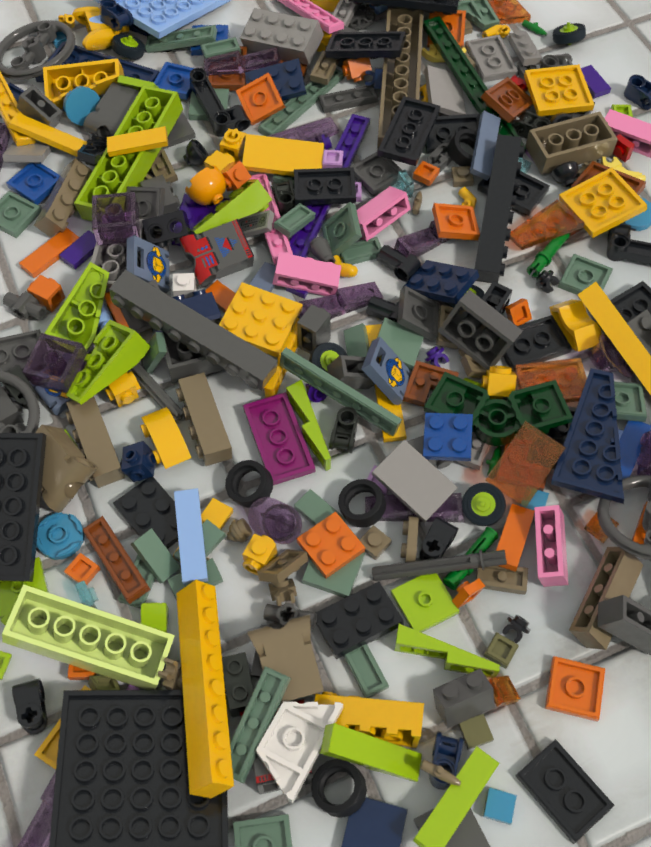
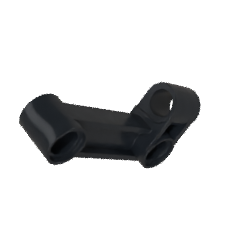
(219, 118)
(622, 247)

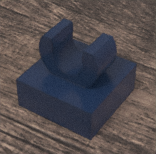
(376, 78)

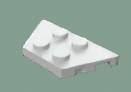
(295, 742)

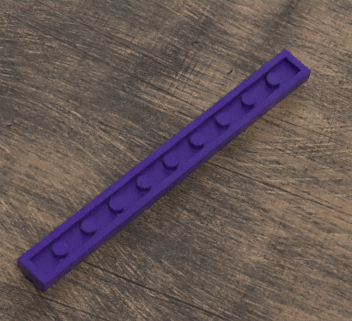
(349, 144)

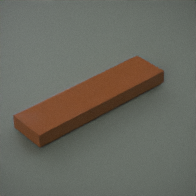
(116, 560)

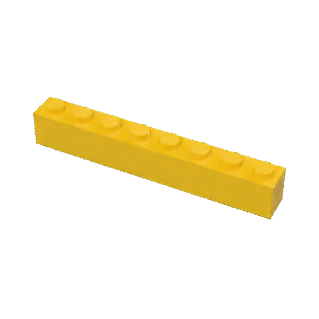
(203, 691)

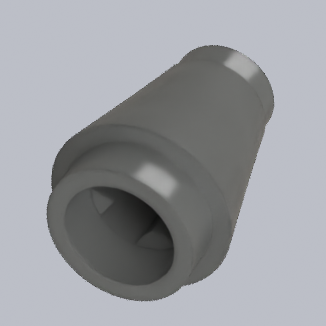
(321, 249)

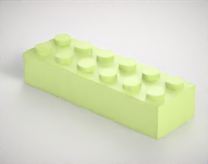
(87, 638)

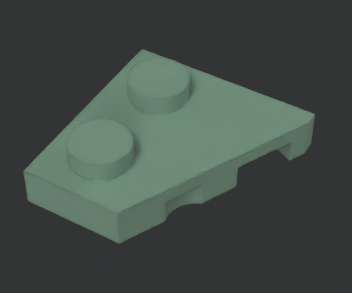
(479, 13)

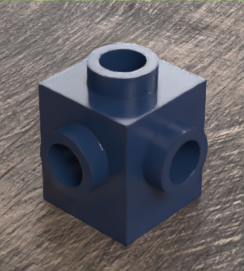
(138, 461)

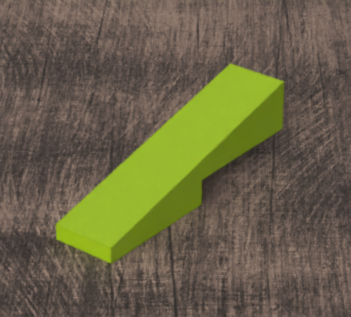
(310, 429)
(455, 659)
(370, 752)
(457, 800)

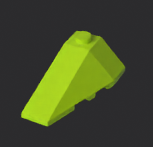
(243, 202)
(82, 309)
(114, 354)

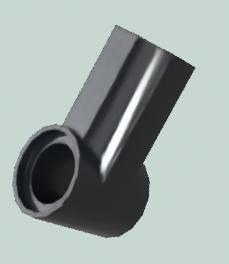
(402, 265)
(382, 309)

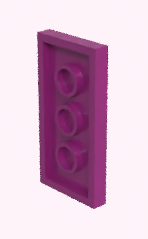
(279, 438)

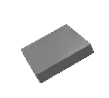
(27, 153)

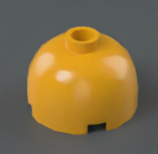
(207, 187)

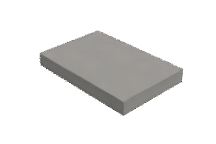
(491, 58)
(444, 91)
(414, 480)

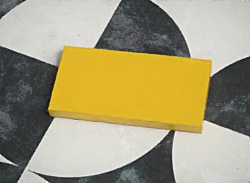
(281, 155)

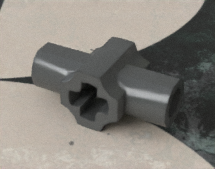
(24, 305)
(279, 614)

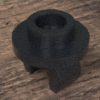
(544, 280)
(518, 624)

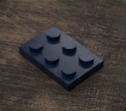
(286, 76)
(442, 281)

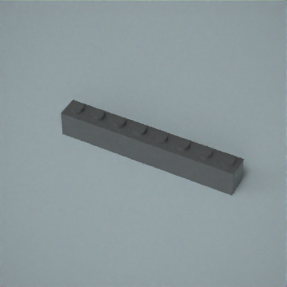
(193, 330)

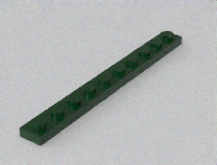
(463, 70)

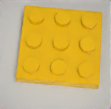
(558, 90)
(603, 202)
(261, 318)

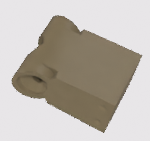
(63, 468)
(290, 653)

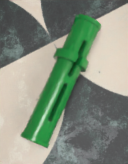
(544, 257)
(483, 543)

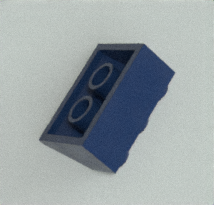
(200, 302)

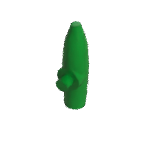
(534, 27)
(495, 457)

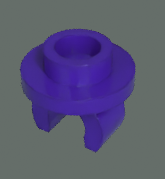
(327, 142)
(434, 354)
(314, 394)

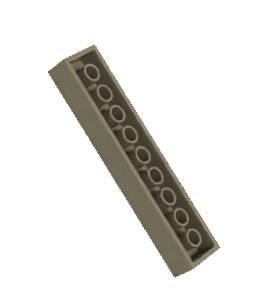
(403, 73)

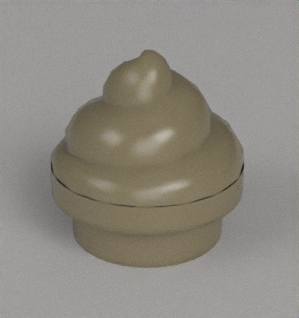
(239, 531)

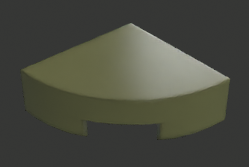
(103, 683)

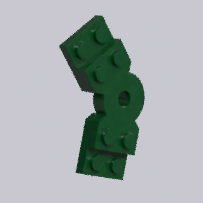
(538, 405)

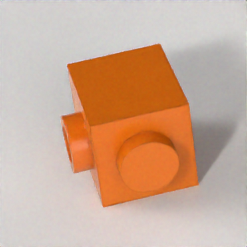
(356, 68)
(235, 175)
(47, 292)

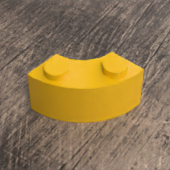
(576, 324)
(165, 437)

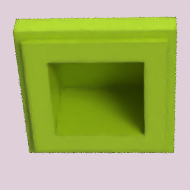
(155, 615)

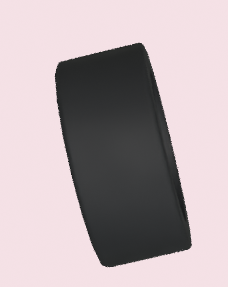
(455, 151)
(238, 472)
(357, 487)
(321, 777)

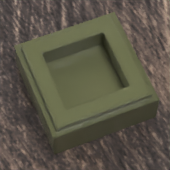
(501, 650)
(476, 731)

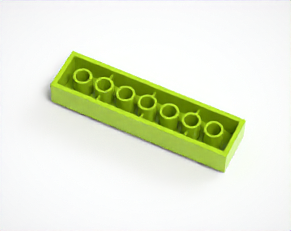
(113, 174)

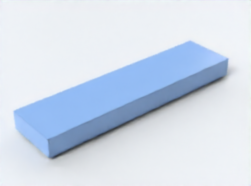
(190, 536)

